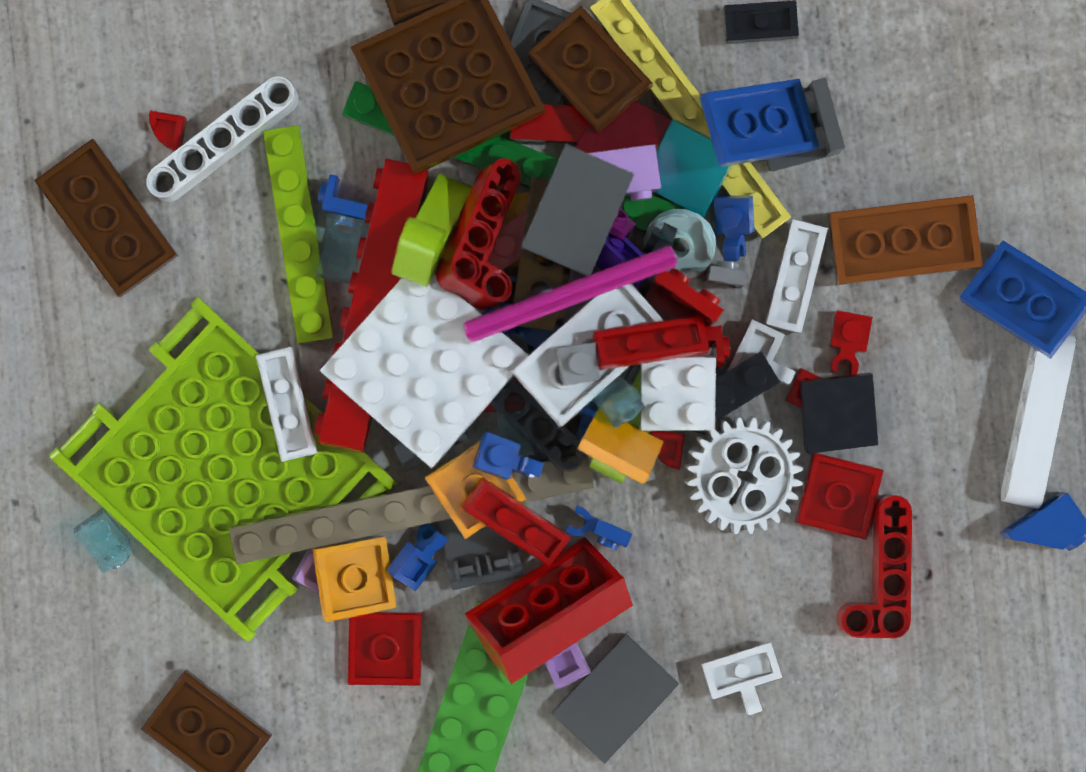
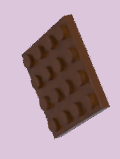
(447, 81)

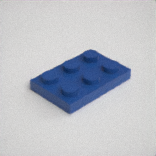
(759, 122)
(1026, 299)

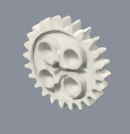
(773, 487)

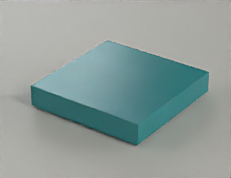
(689, 168)

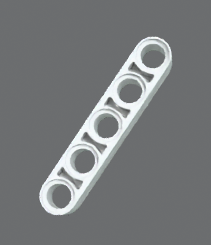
(204, 141)
(1037, 426)

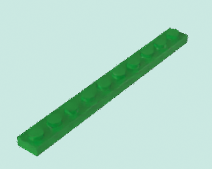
(364, 109)

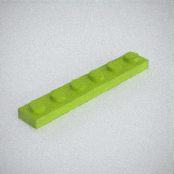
(298, 234)

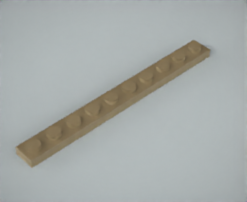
(380, 515)

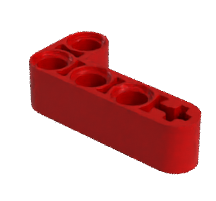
(484, 230)
(882, 567)

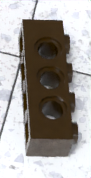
(532, 271)

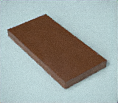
(106, 218)

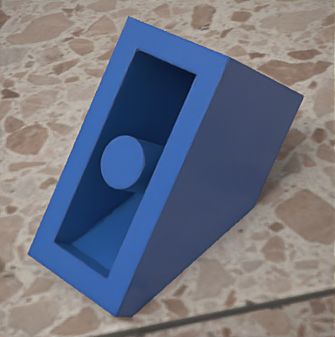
(1053, 525)

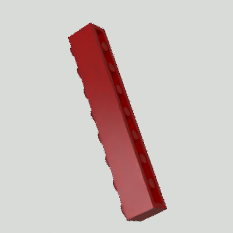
(398, 199)

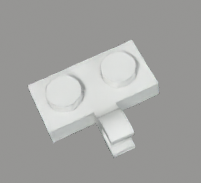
(764, 339)
(742, 673)

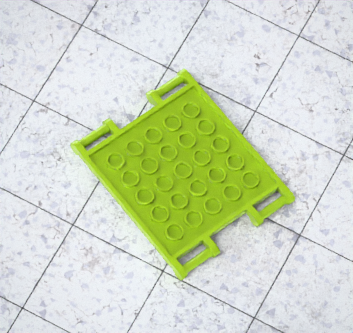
(207, 459)

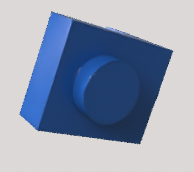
(338, 206)

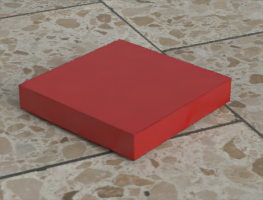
(839, 496)
(385, 649)

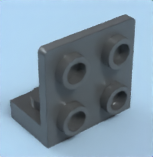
(825, 127)

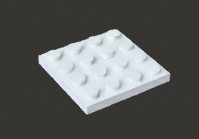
(420, 370)

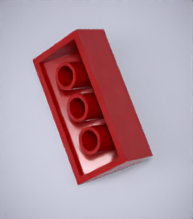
(549, 610)

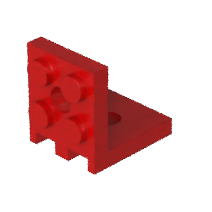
(678, 300)

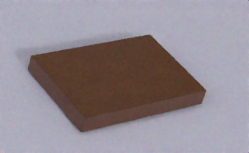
(589, 69)
(205, 728)

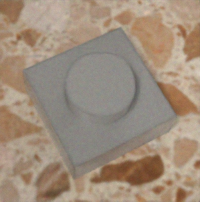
(726, 274)
(578, 364)

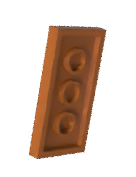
(905, 240)

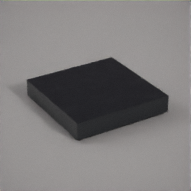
(838, 412)

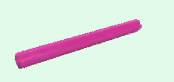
(570, 294)

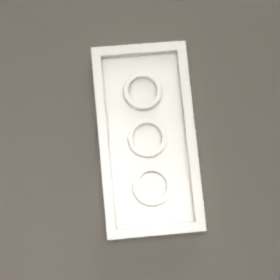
(541, 371)

